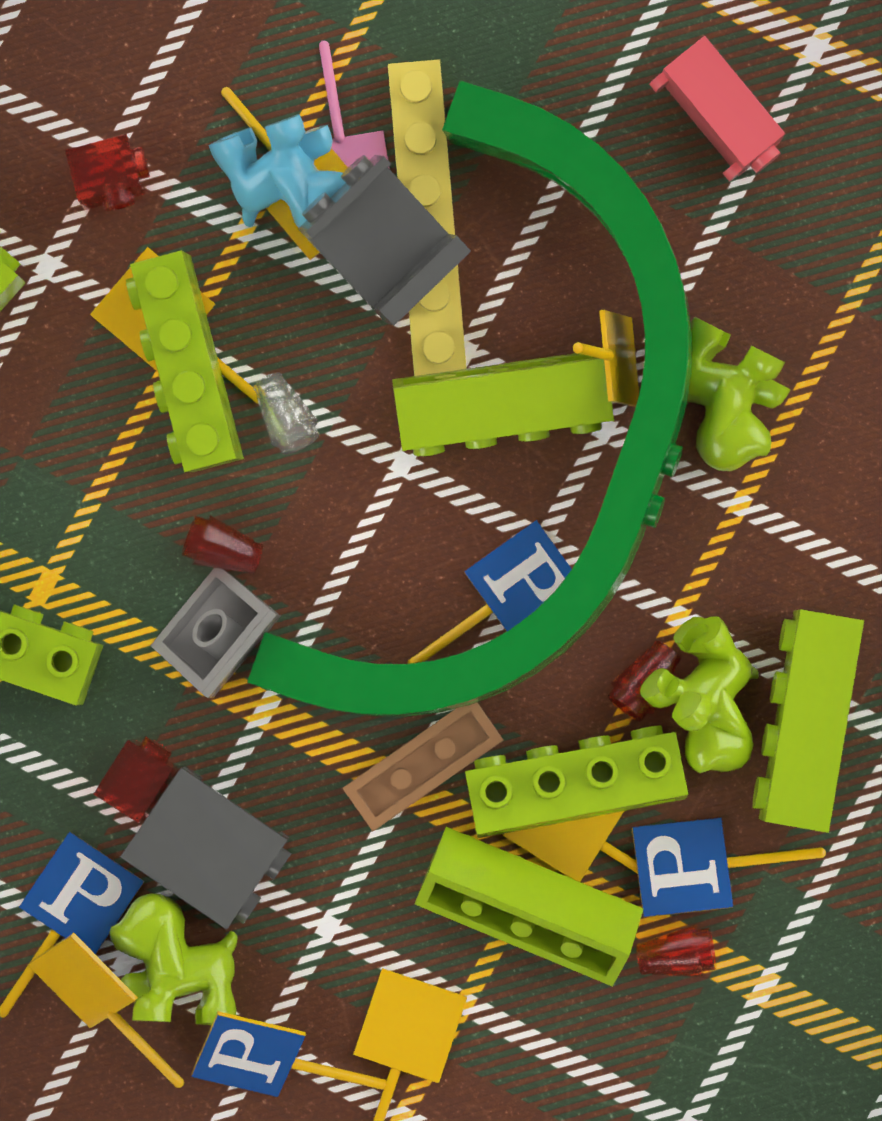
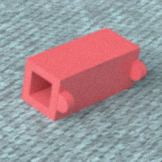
(722, 108)

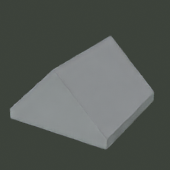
(215, 632)

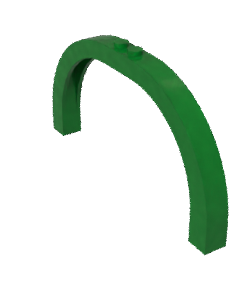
(566, 156)

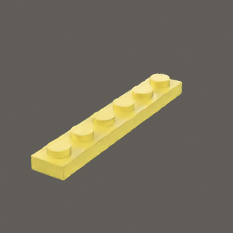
(425, 172)

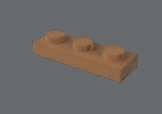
(422, 764)

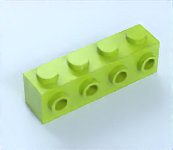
(186, 362)
(500, 402)
(47, 658)
(809, 720)
(576, 783)
(530, 902)

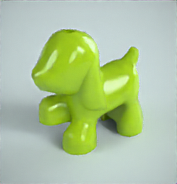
(729, 430)
(704, 699)
(155, 935)

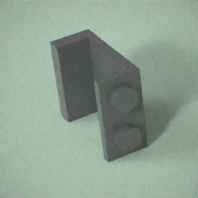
(381, 239)
(207, 849)

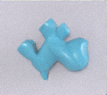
(282, 173)

